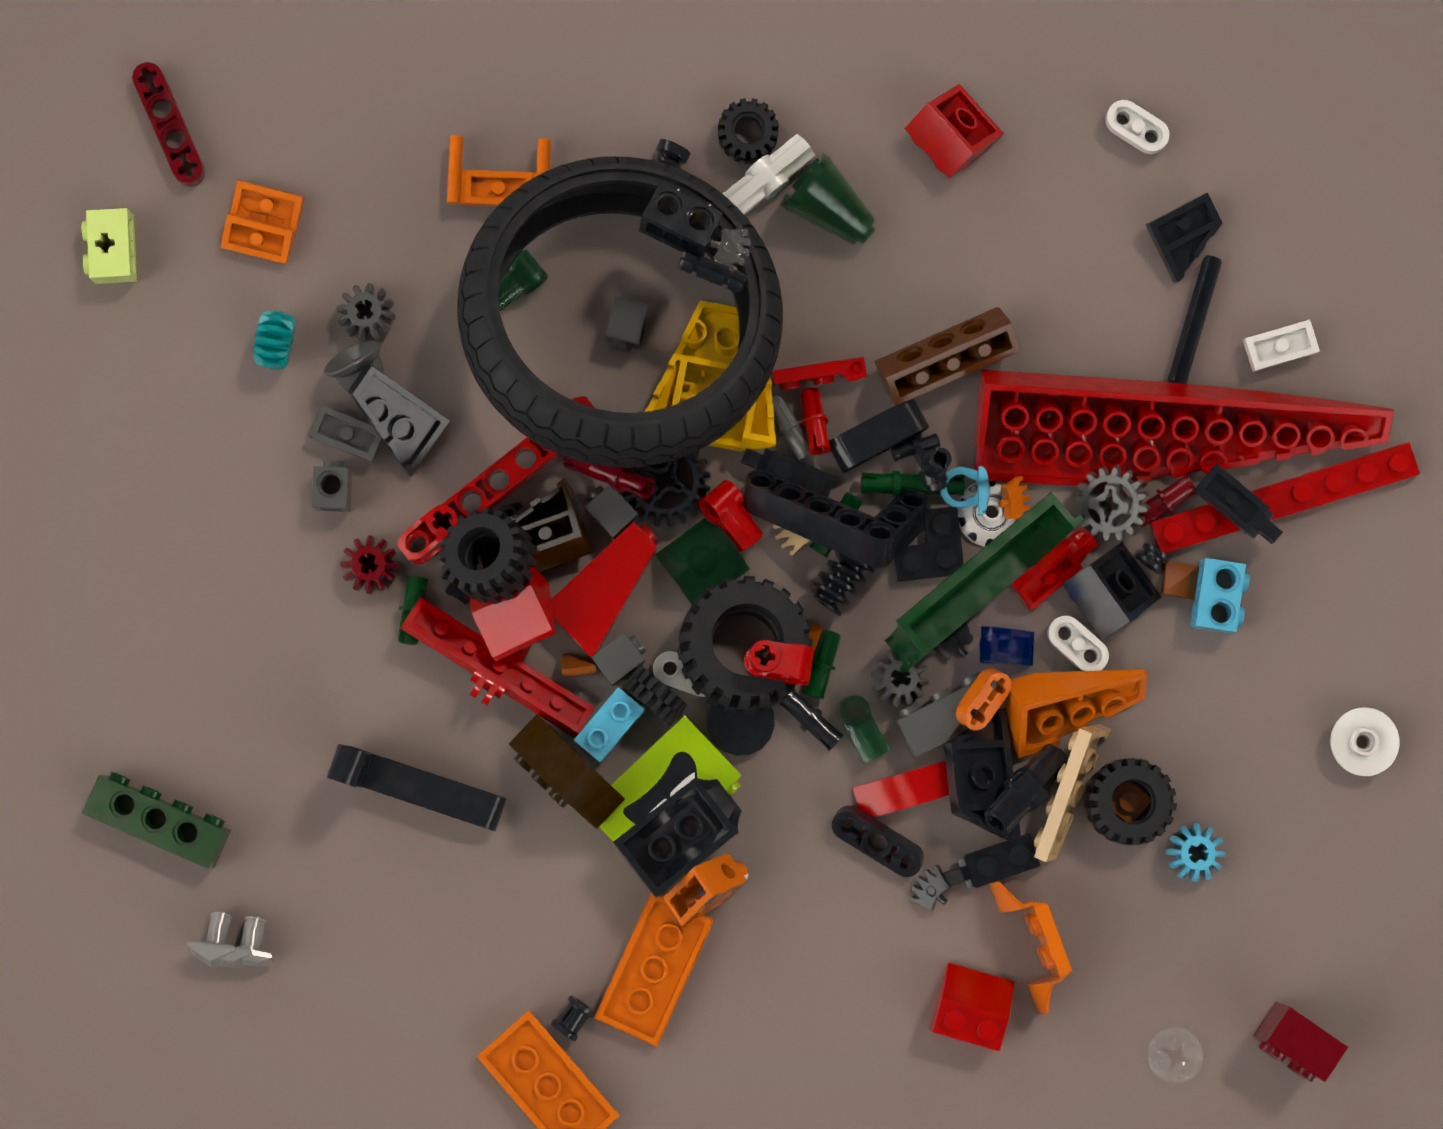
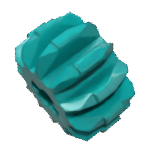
(274, 339)

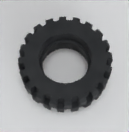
(697, 634)

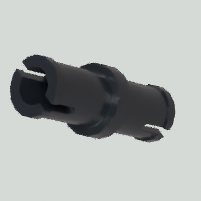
(811, 719)

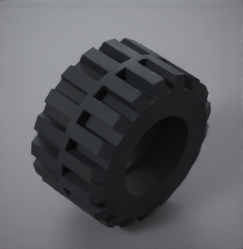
(467, 543)
(1159, 809)

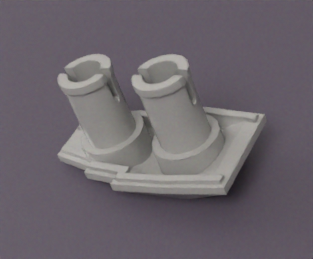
(216, 951)

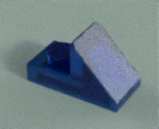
(1006, 646)

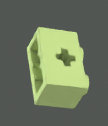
(120, 261)

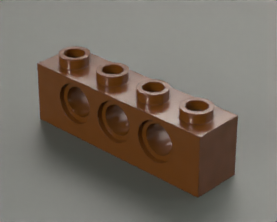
(947, 355)

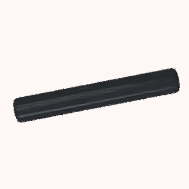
(1195, 319)

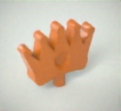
(1013, 499)

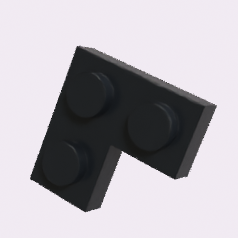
(939, 555)

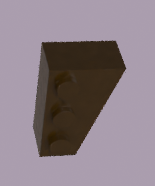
(554, 529)
(564, 771)

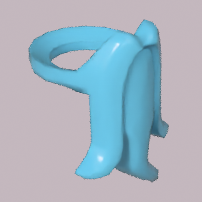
(983, 490)

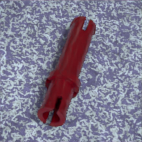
(619, 478)

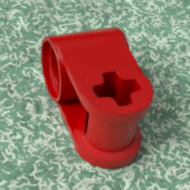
(786, 662)

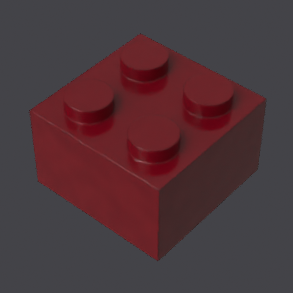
(1295, 1038)

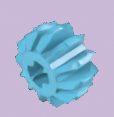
(1208, 851)

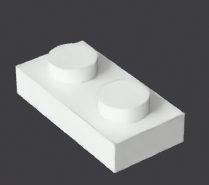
(1281, 345)

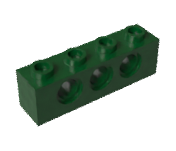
(104, 807)

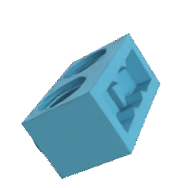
(1210, 593)
(609, 725)

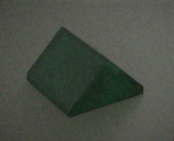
(701, 559)

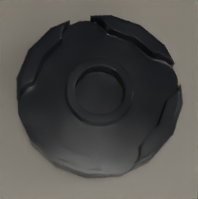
(740, 731)

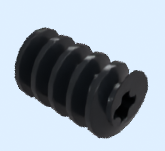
(839, 582)

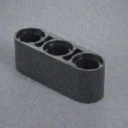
(878, 435)

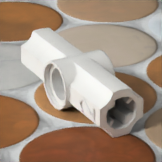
(770, 174)

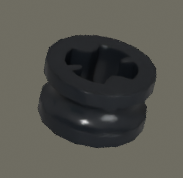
(1152, 558)

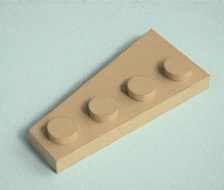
(1070, 791)

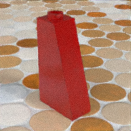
(601, 590)

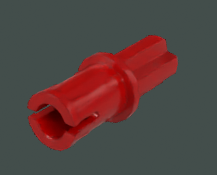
(815, 421)

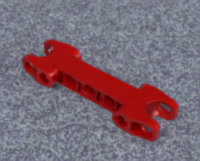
(429, 524)

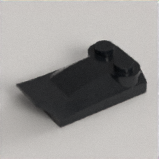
(680, 834)

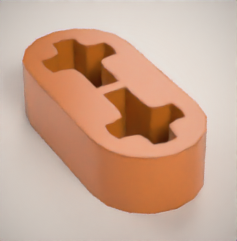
(983, 699)

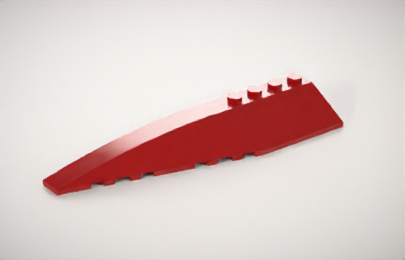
(1070, 426)

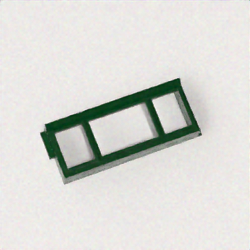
(980, 580)

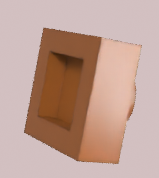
(1129, 801)

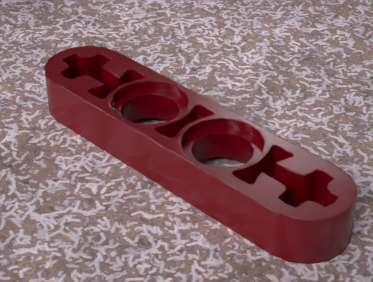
(168, 124)

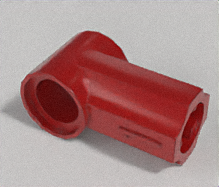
(725, 508)

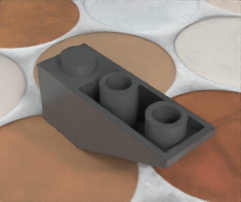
(934, 723)

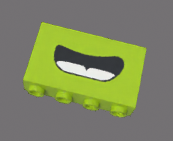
(663, 771)

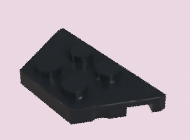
(977, 770)

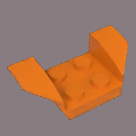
(1051, 951)

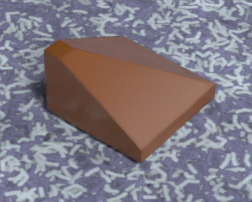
(1179, 580)
(574, 666)

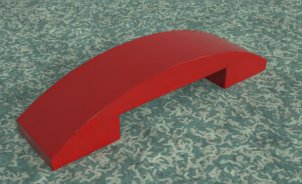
(903, 790)

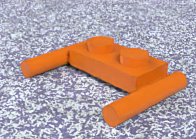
(485, 186)

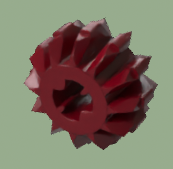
(358, 568)

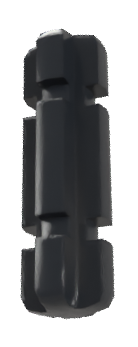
(712, 271)

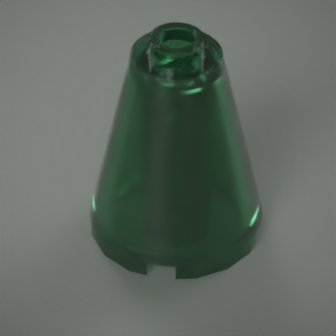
(829, 202)

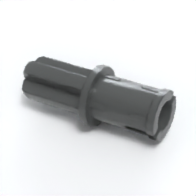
(790, 428)

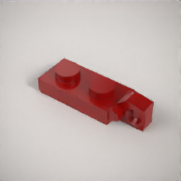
(821, 373)
(1054, 569)

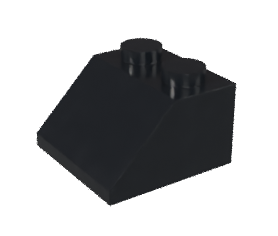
(1112, 591)

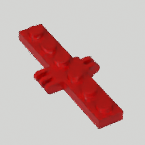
(497, 677)

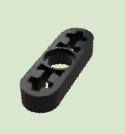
(862, 819)

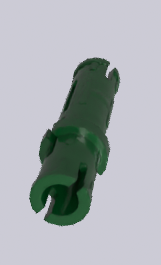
(896, 482)

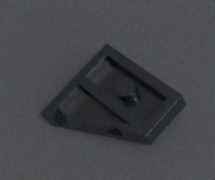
(1184, 233)

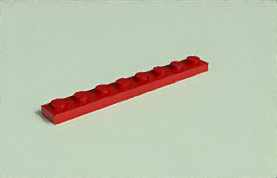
(1292, 496)

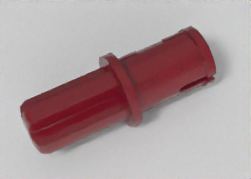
(1168, 499)

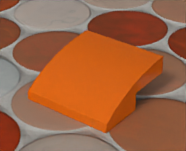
(262, 221)

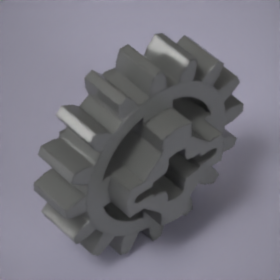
(1109, 517)

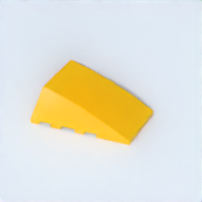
(699, 360)

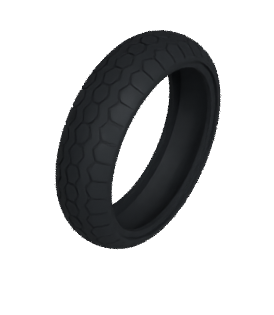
(565, 425)

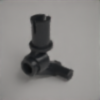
(932, 464)

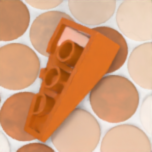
(1057, 703)

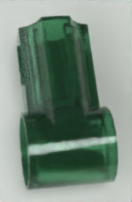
(521, 278)
(862, 731)

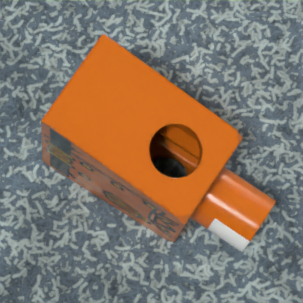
(719, 879)

